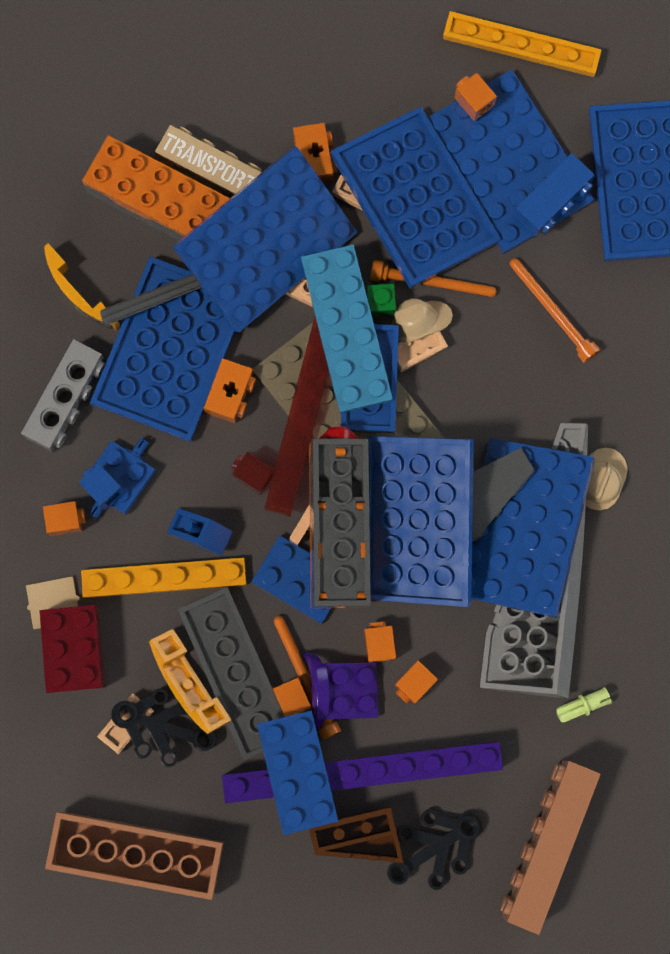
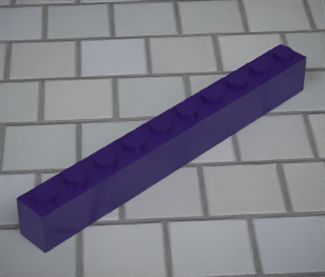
(378, 770)

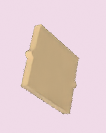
(50, 595)

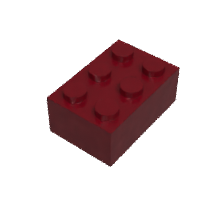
(72, 649)

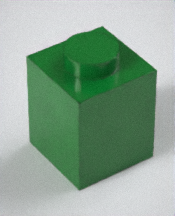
(381, 300)

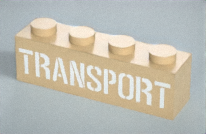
(204, 162)

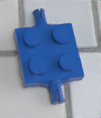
(128, 471)

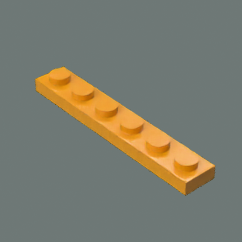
(522, 44)
(163, 577)

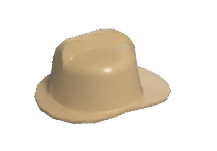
(421, 318)
(606, 479)

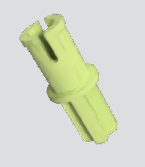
(583, 705)

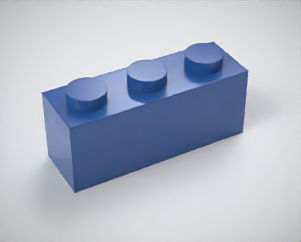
(554, 196)

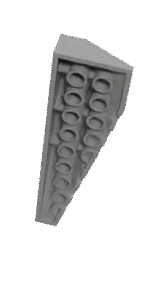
(533, 650)

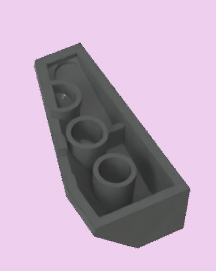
(495, 486)

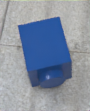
(101, 486)

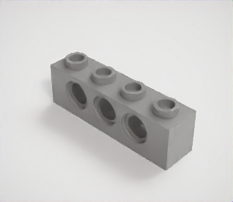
(76, 357)

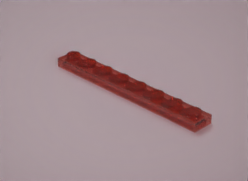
(299, 427)

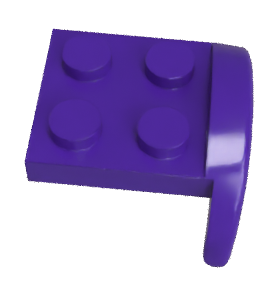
(342, 690)

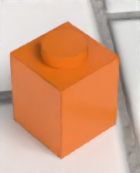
(474, 96)
(64, 518)
(379, 642)
(415, 683)
(292, 698)

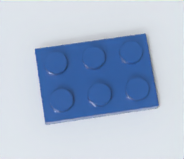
(287, 577)

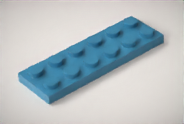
(346, 329)

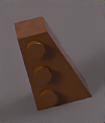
(359, 836)

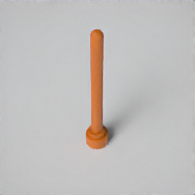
(381, 271)
(585, 348)
(329, 727)

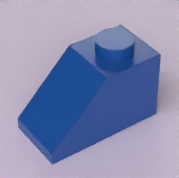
(200, 531)

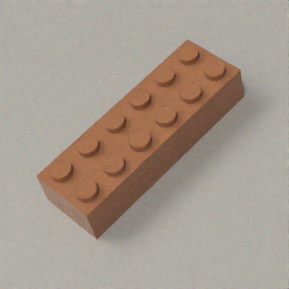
(550, 846)
(134, 855)

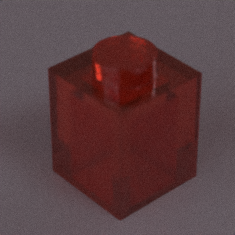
(252, 472)

